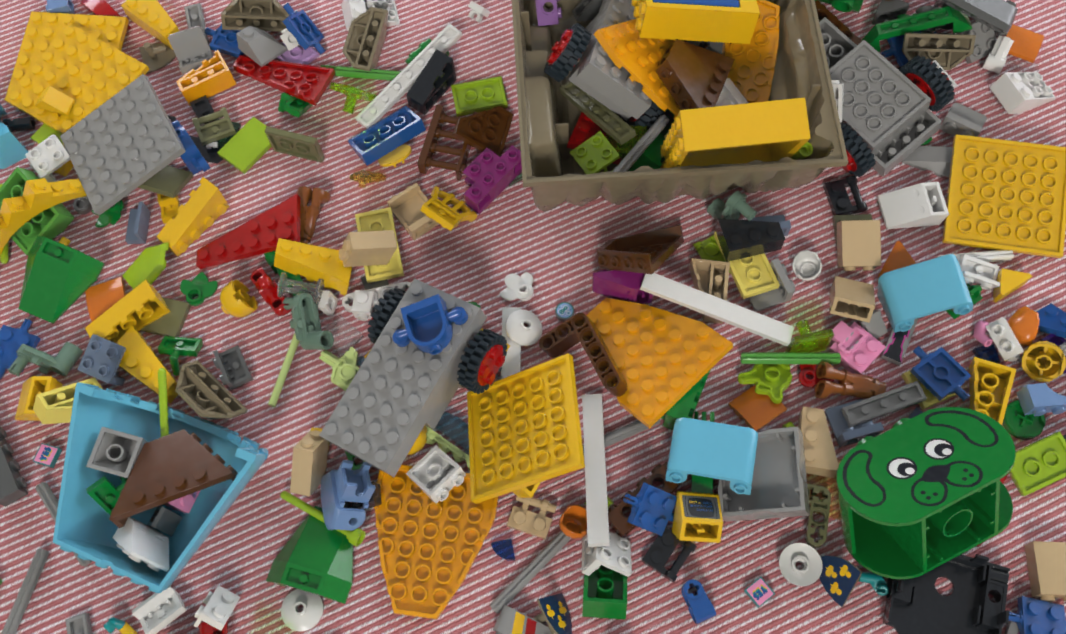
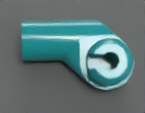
(876, 581)

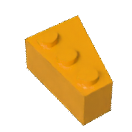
(207, 79)

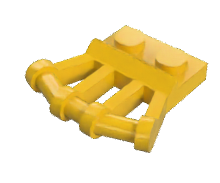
(445, 215)

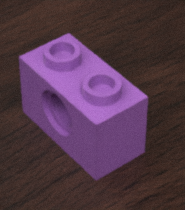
(548, 16)

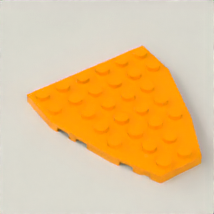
(639, 58)
(756, 62)
(656, 354)
(426, 544)

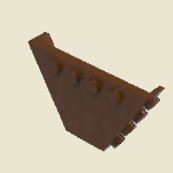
(693, 74)
(640, 251)
(168, 471)

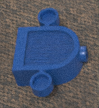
(192, 156)
(429, 324)

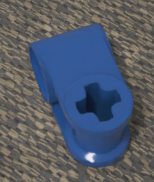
(698, 605)

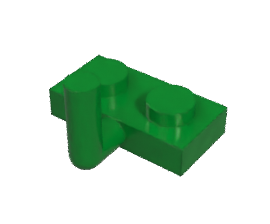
(293, 105)
(179, 347)
(106, 493)

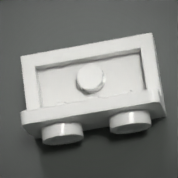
(979, 272)
(1005, 340)
(217, 609)
(159, 610)

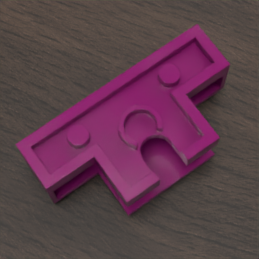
(490, 176)

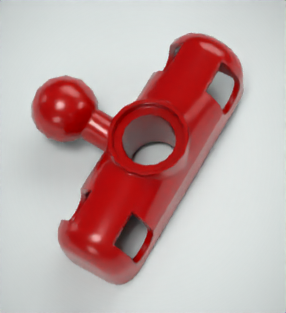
(268, 290)

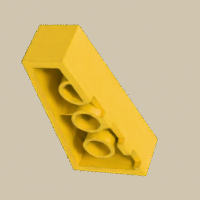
(151, 18)
(313, 263)
(135, 309)
(144, 364)
(990, 387)

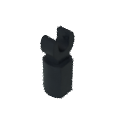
(20, 124)

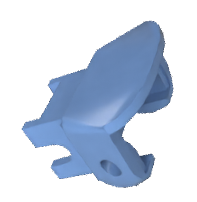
(346, 486)

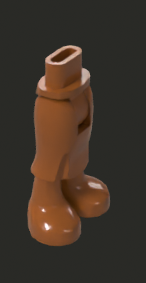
(309, 214)
(849, 383)

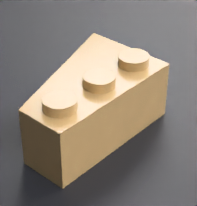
(818, 444)

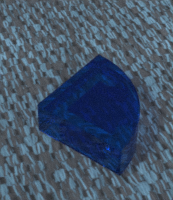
(987, 353)
(504, 549)

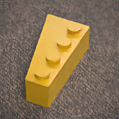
(193, 217)

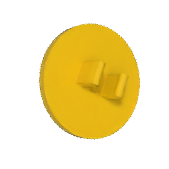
(395, 156)

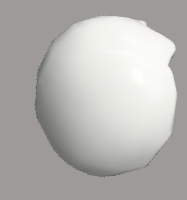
(807, 265)

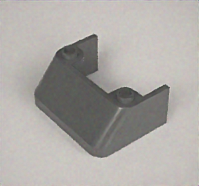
(992, 13)

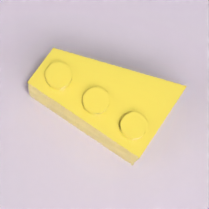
(57, 404)

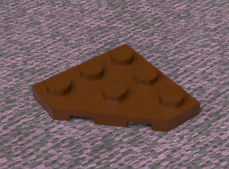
(485, 129)

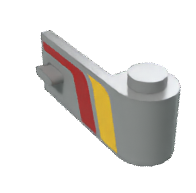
(514, 622)

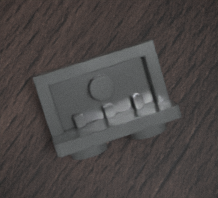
(233, 367)

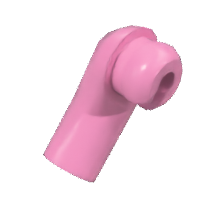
(979, 333)

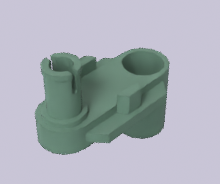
(732, 208)
(307, 323)
(60, 364)

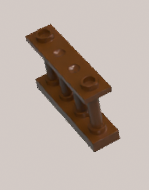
(430, 145)

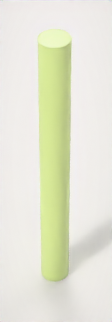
(283, 372)

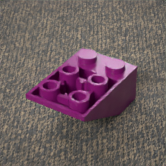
(621, 286)

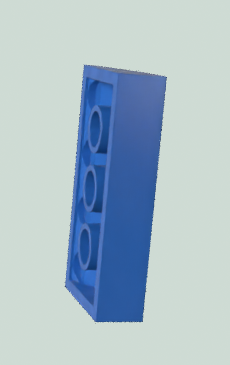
(387, 135)

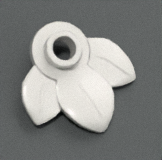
(516, 285)

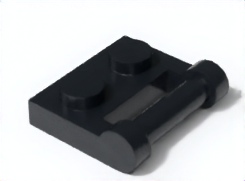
(839, 199)
(662, 550)

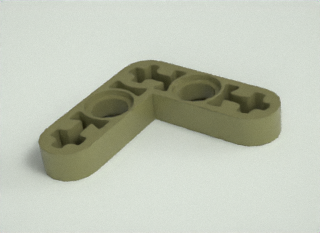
(817, 506)

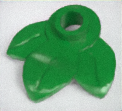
(110, 216)
(198, 287)

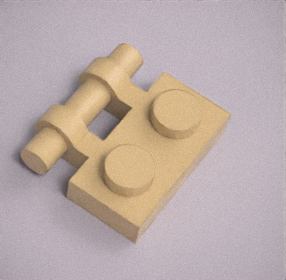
(531, 522)

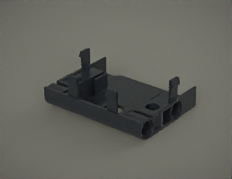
(918, 608)

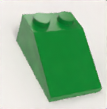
(605, 594)

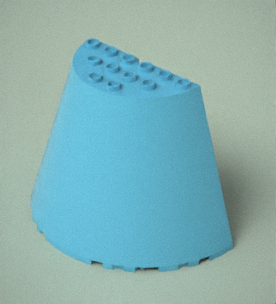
(85, 526)

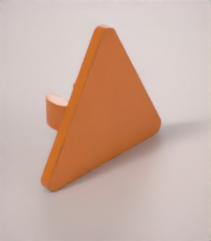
(897, 259)

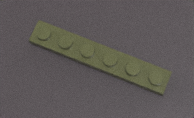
(598, 113)

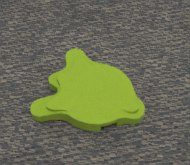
(769, 380)

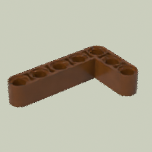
(581, 330)

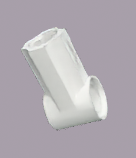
(996, 59)

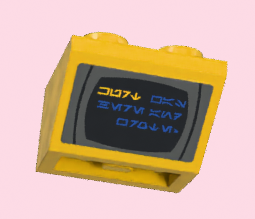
(697, 517)

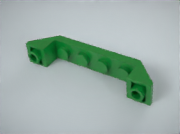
(947, 15)

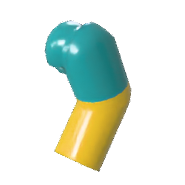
(122, 626)

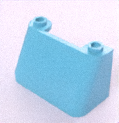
(10, 148)
(923, 291)
(712, 452)

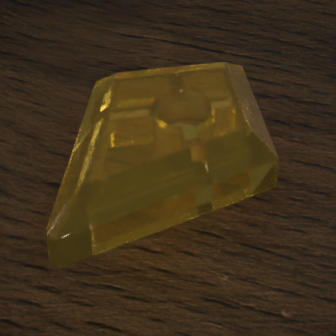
(367, 177)

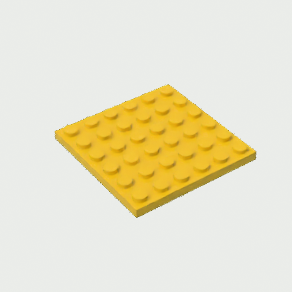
(46, 26)
(80, 69)
(1007, 196)
(524, 430)

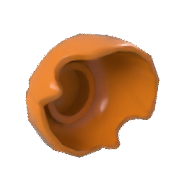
(574, 521)

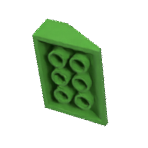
(46, 224)

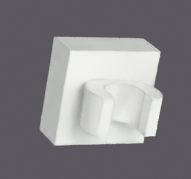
(479, 10)
(327, 303)

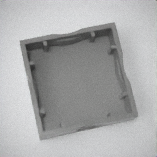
(777, 483)

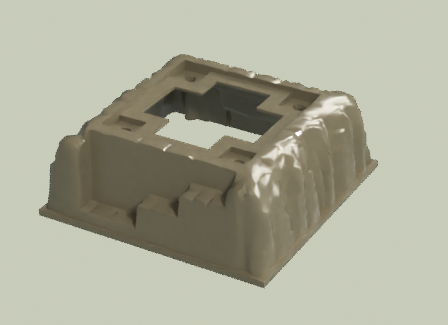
(550, 118)

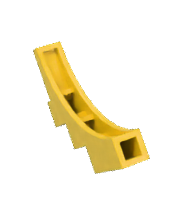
(36, 198)

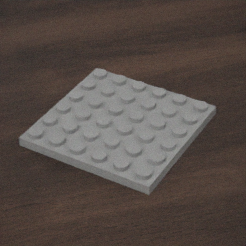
(122, 144)

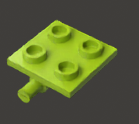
(595, 154)

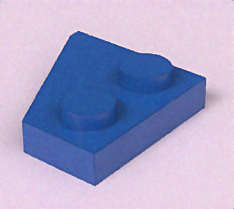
(1052, 320)

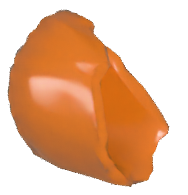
(1025, 325)

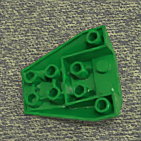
(55, 278)
(315, 561)

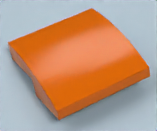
(1025, 44)
(103, 296)
(756, 409)

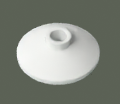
(518, 332)
(807, 557)
(308, 617)

